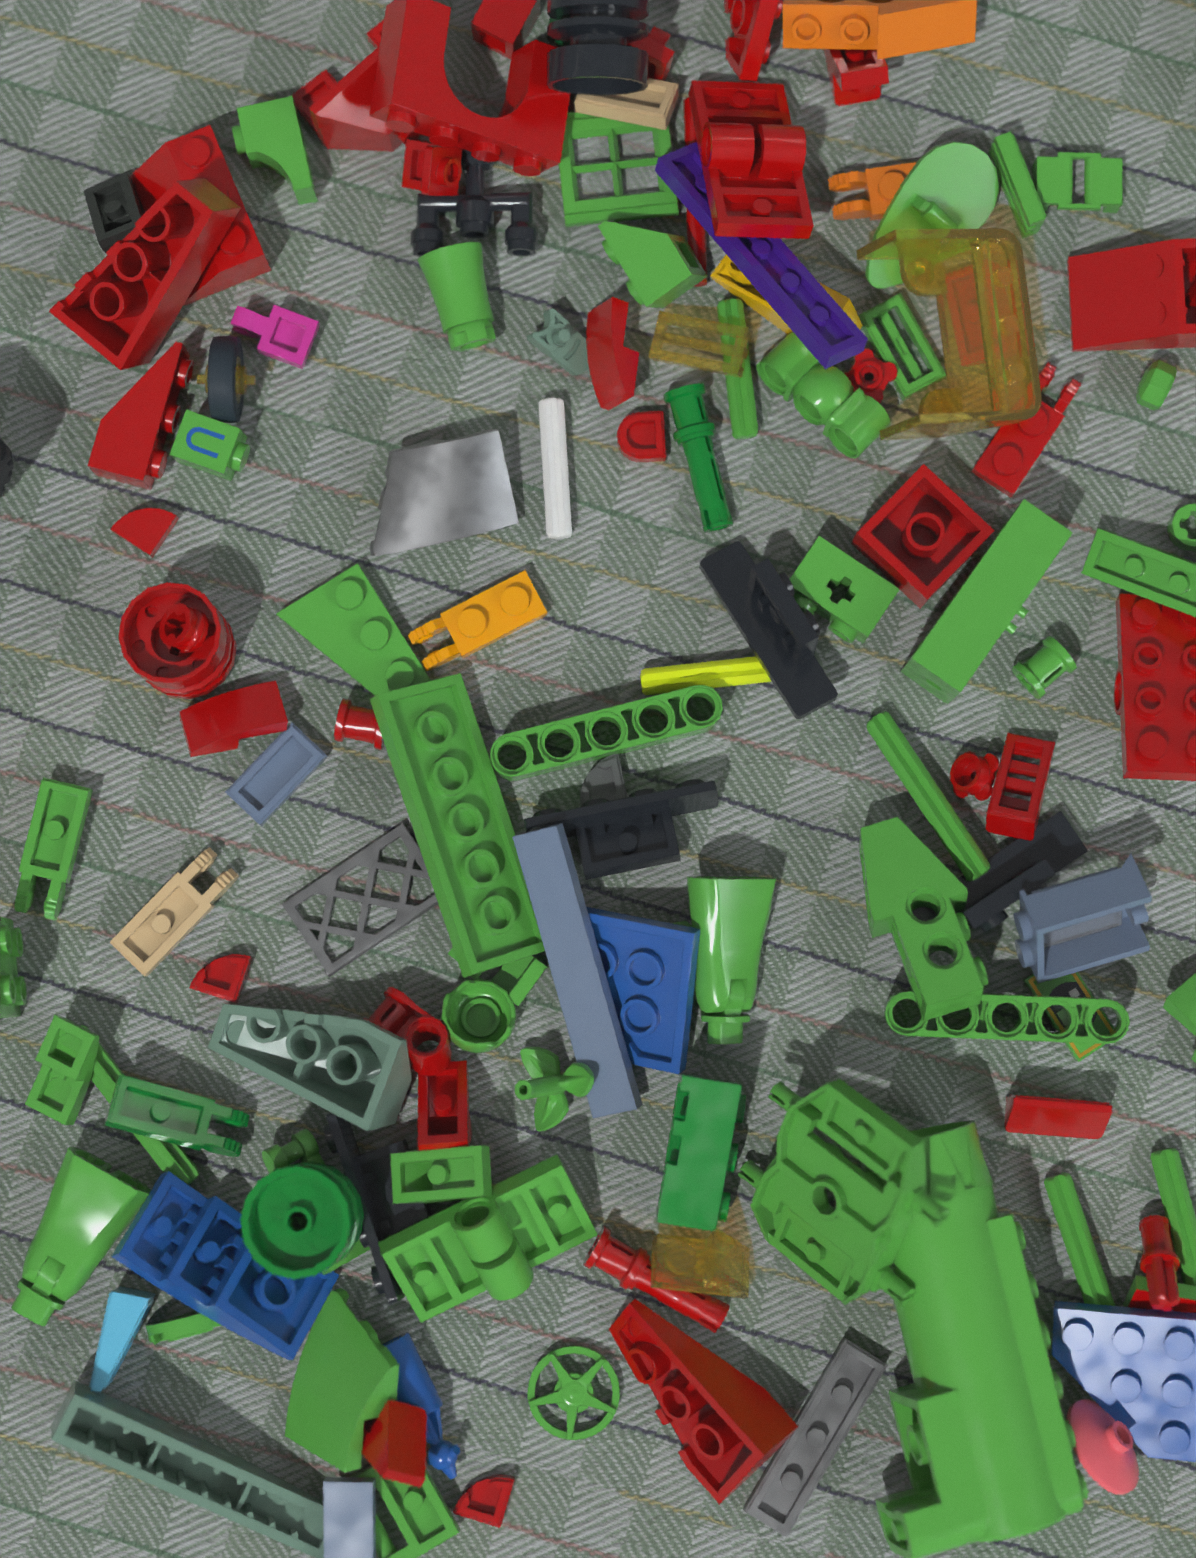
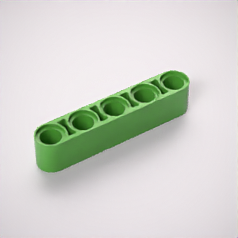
(624, 716)
(1029, 1023)

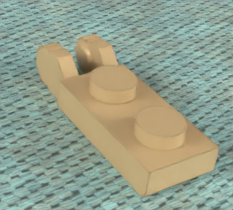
(171, 915)

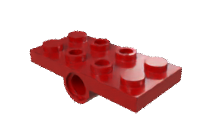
(751, 159)
(1156, 689)

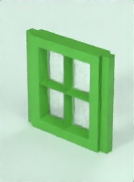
(611, 171)

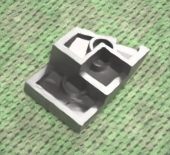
(444, 493)

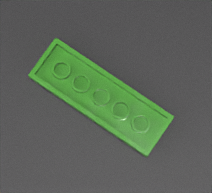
(459, 822)

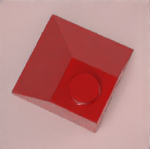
(344, 112)

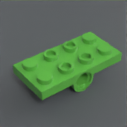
(489, 1241)

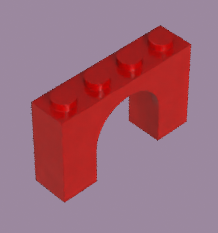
(416, 96)

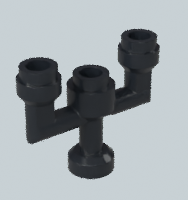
(476, 213)

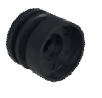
(597, 50)

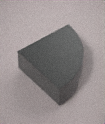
(604, 781)

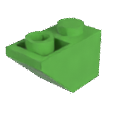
(655, 261)

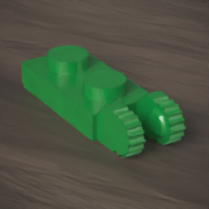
(172, 1116)

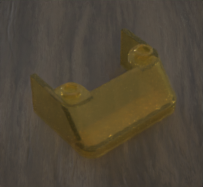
(981, 323)

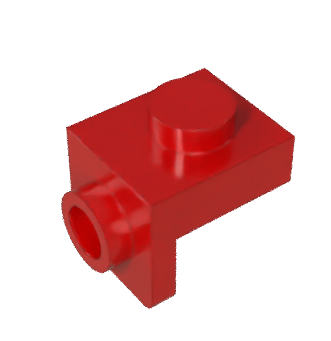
(431, 168)

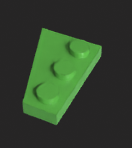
(356, 633)

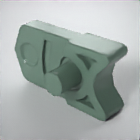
(561, 343)

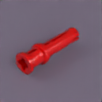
(634, 1270)

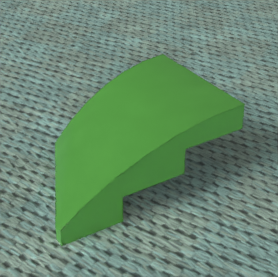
(339, 1385)

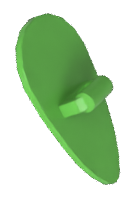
(945, 190)

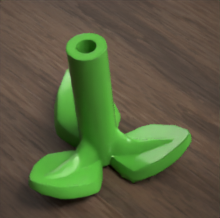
(550, 1085)

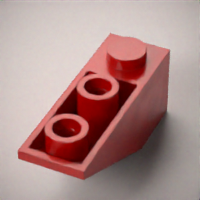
(136, 428)

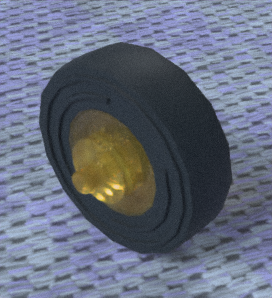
(226, 379)

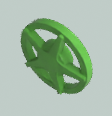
(573, 1392)

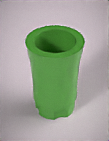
(460, 294)

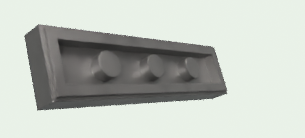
(821, 1431)

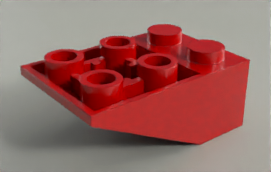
(1134, 297)

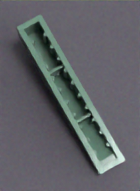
(188, 1468)

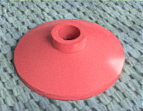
(1104, 1447)

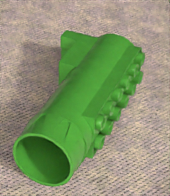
(984, 1404)

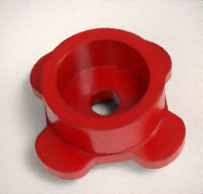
(882, 372)
(974, 775)

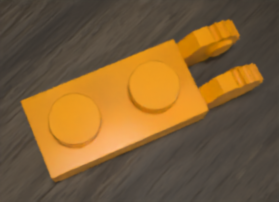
(482, 619)

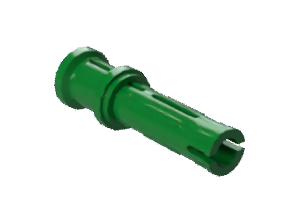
(695, 436)

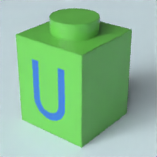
(210, 446)

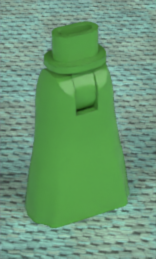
(732, 931)
(76, 1231)

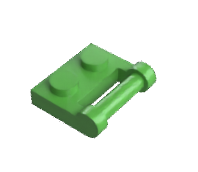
(417, 1512)

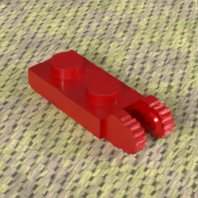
(1020, 444)

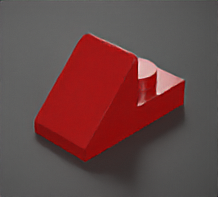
(855, 75)
(444, 1108)
(397, 1443)

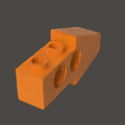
(879, 25)

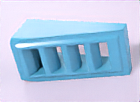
(121, 1323)

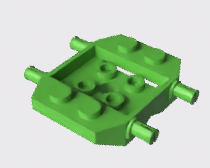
(856, 1243)

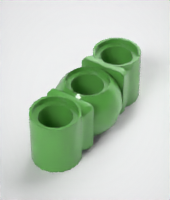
(823, 396)

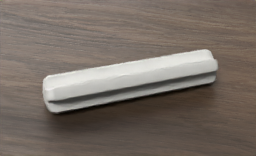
(555, 468)

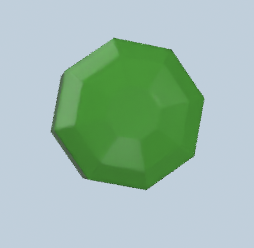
(1155, 384)

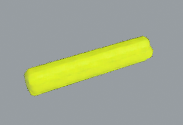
(710, 673)

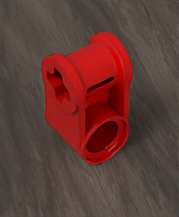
(415, 1025)

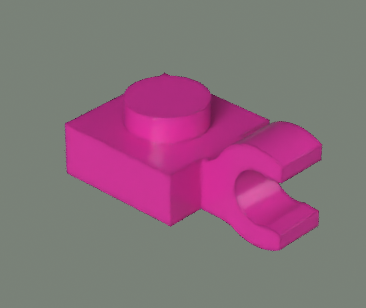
(282, 335)

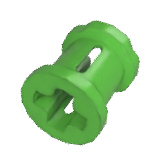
(1044, 667)

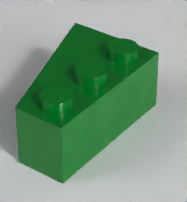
(700, 1152)

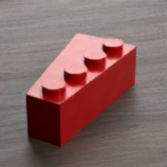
(148, 276)

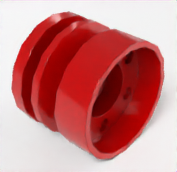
(161, 666)

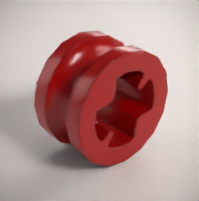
(183, 627)

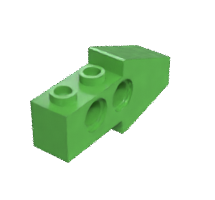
(906, 875)

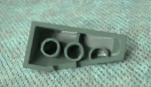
(325, 1058)

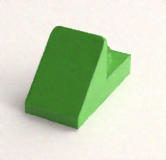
(441, 1175)

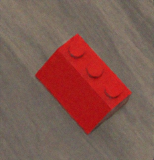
(197, 157)

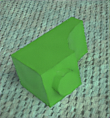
(274, 140)

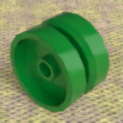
(272, 1213)

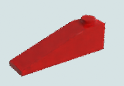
(716, 1411)

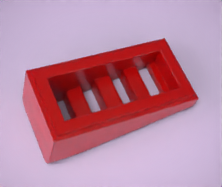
(1013, 815)

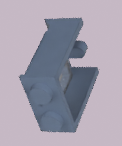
(1083, 922)

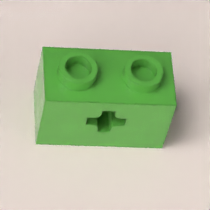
(866, 591)

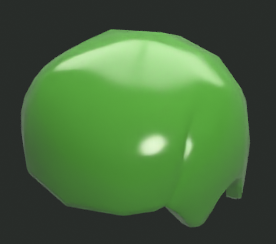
(478, 1015)

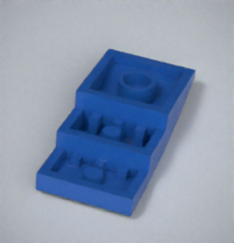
(199, 1257)

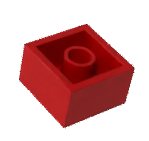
(922, 536)

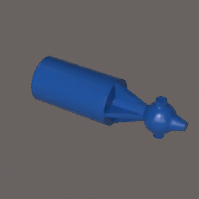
(418, 1390)

